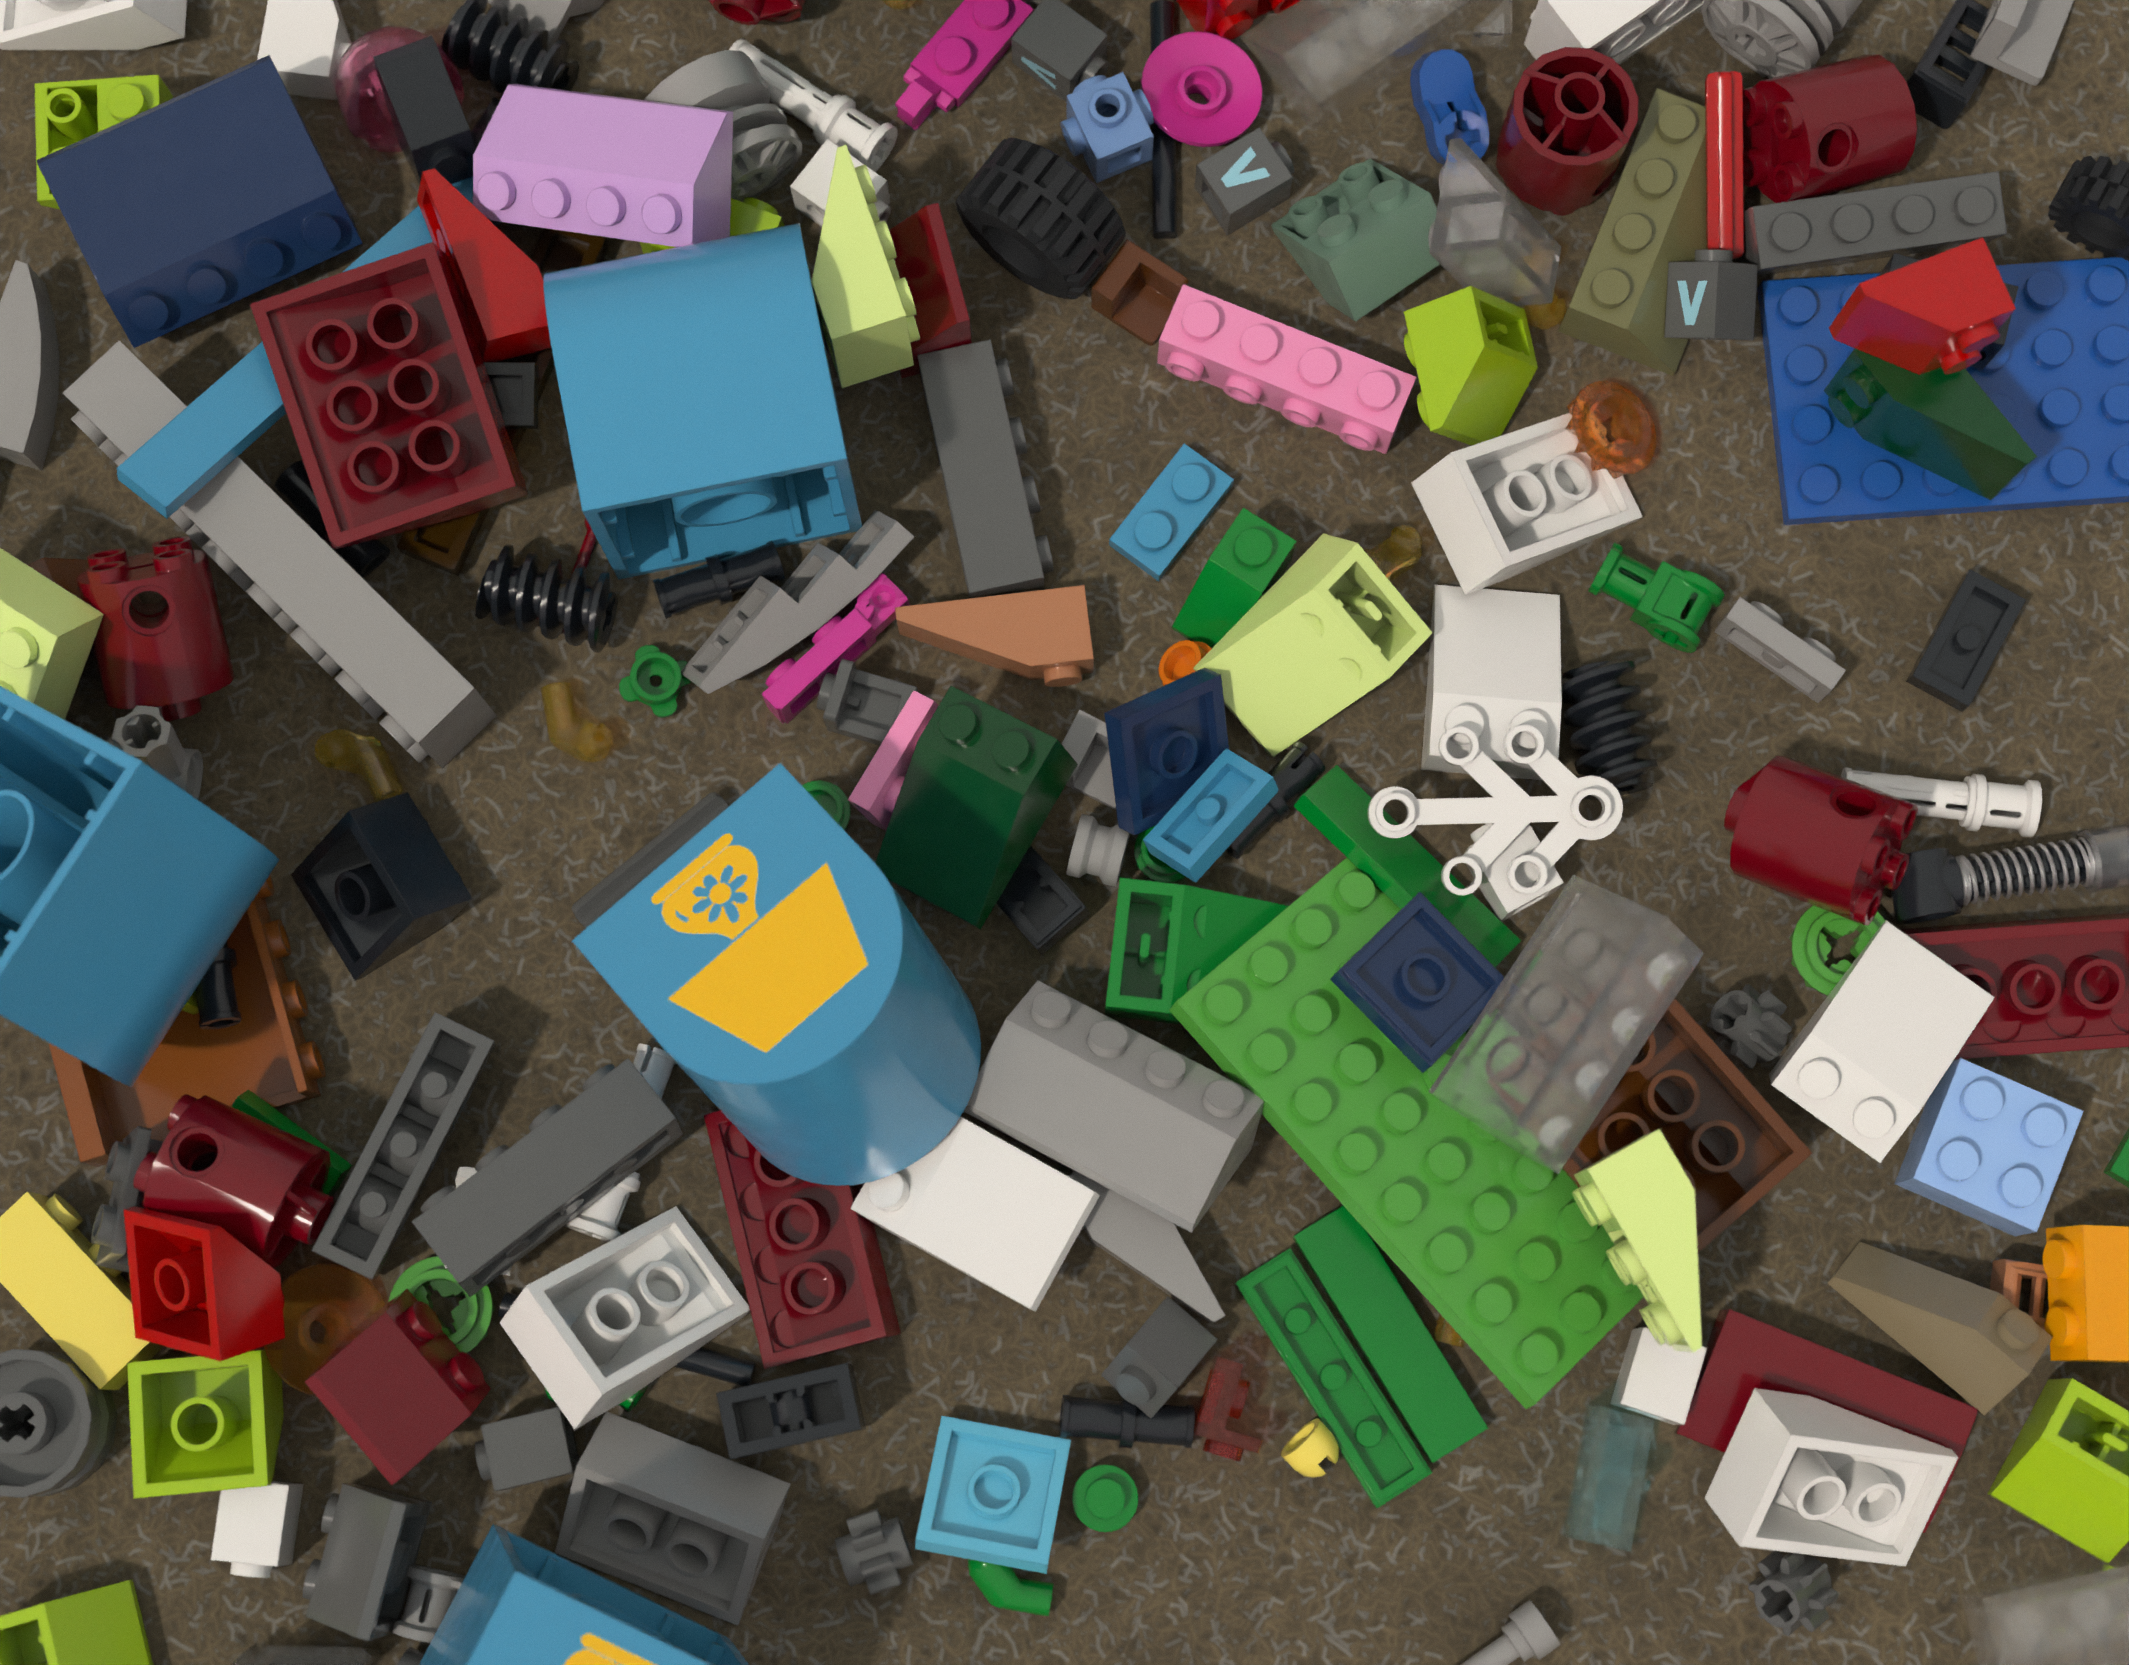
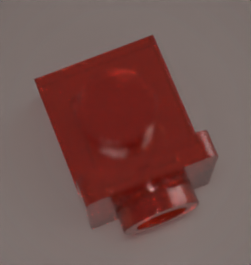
(1224, 1398)

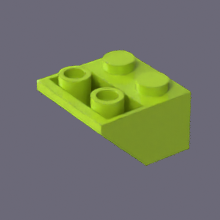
(84, 107)
(1469, 362)
(2072, 1468)
(79, 1629)

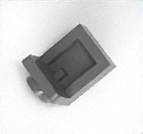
(861, 703)

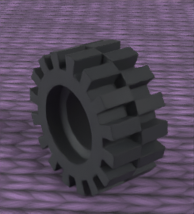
(2095, 206)

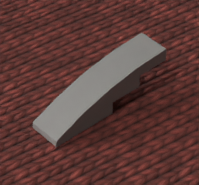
(777, 618)

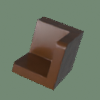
(1137, 292)

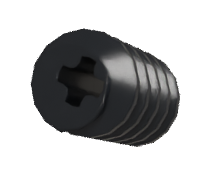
(503, 53)
(547, 599)
(1606, 725)

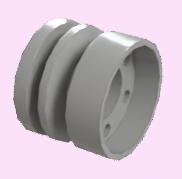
(1776, 34)
(762, 141)

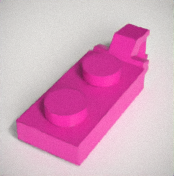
(959, 57)
(799, 683)

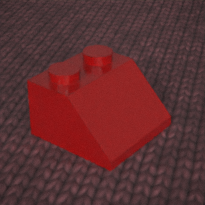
(1929, 311)
(199, 1287)

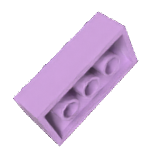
(606, 166)

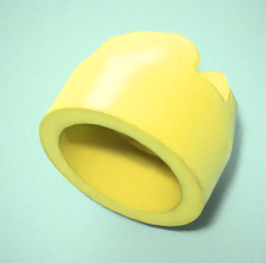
(1309, 1448)

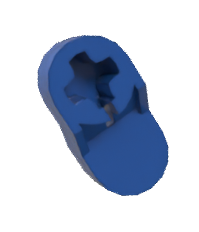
(1448, 103)

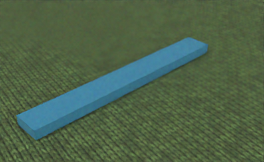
(236, 406)

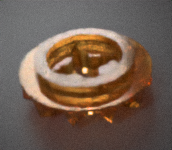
(1630, 424)

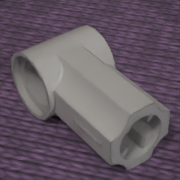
(155, 743)

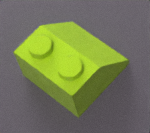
(203, 1423)

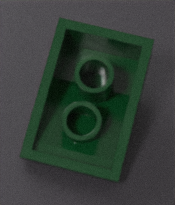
(1930, 421)
(971, 805)

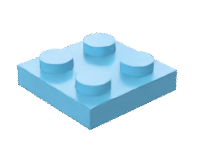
(993, 1494)

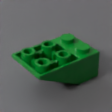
(1172, 940)

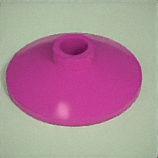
(1208, 67)

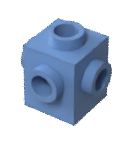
(1108, 125)

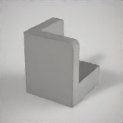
(1089, 748)

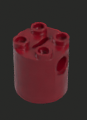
(1827, 128)
(1566, 129)
(161, 650)
(1819, 837)
(238, 1176)

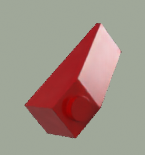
(493, 275)

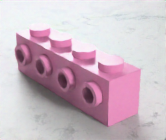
(1284, 370)

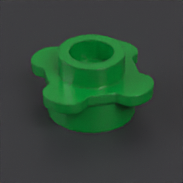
(652, 663)

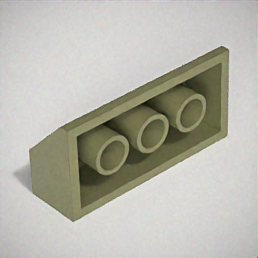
(1650, 221)

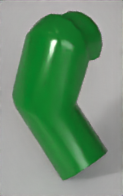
(1008, 1591)

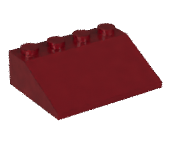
(389, 397)

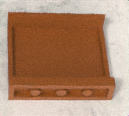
(256, 1055)

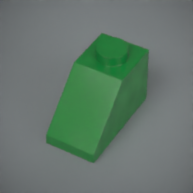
(1234, 578)

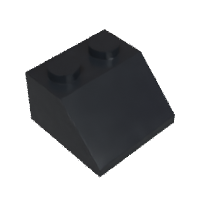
(380, 883)

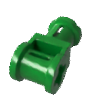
(1659, 597)

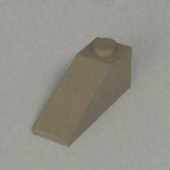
(1949, 1324)

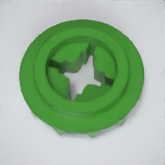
(1811, 947)
(470, 1316)

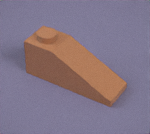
(1021, 633)

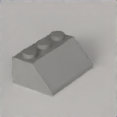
(670, 1517)

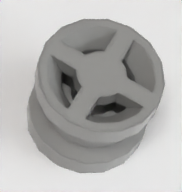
(1098, 851)

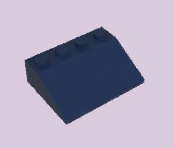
(200, 201)

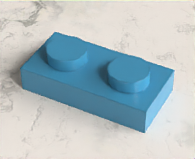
(1171, 512)
(1211, 815)

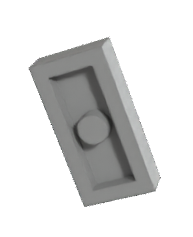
(1799, 662)

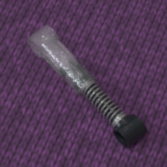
(1941, 884)

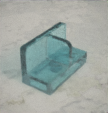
(1608, 1478)

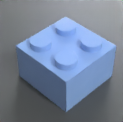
(1989, 1148)

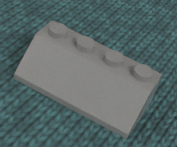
(1115, 1105)

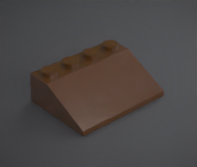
(1710, 1117)

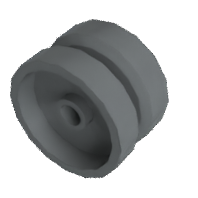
(70, 1420)

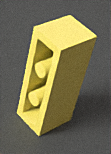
(74, 1300)

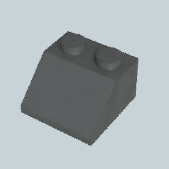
(365, 1559)

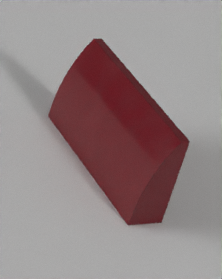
(2051, 979)
(802, 1255)
(1757, 1355)

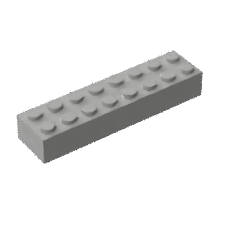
(292, 573)

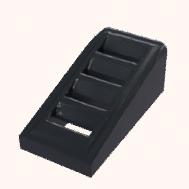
(1935, 92)

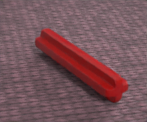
(1724, 161)

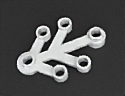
(1508, 809)

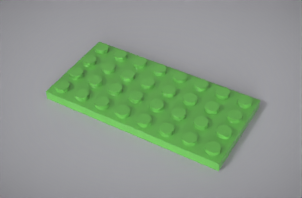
(1447, 1201)

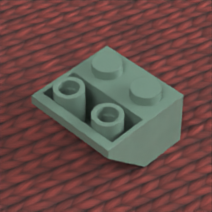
(1361, 237)

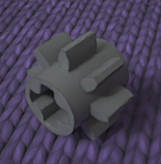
(1749, 1026)
(874, 1551)
(1793, 1591)

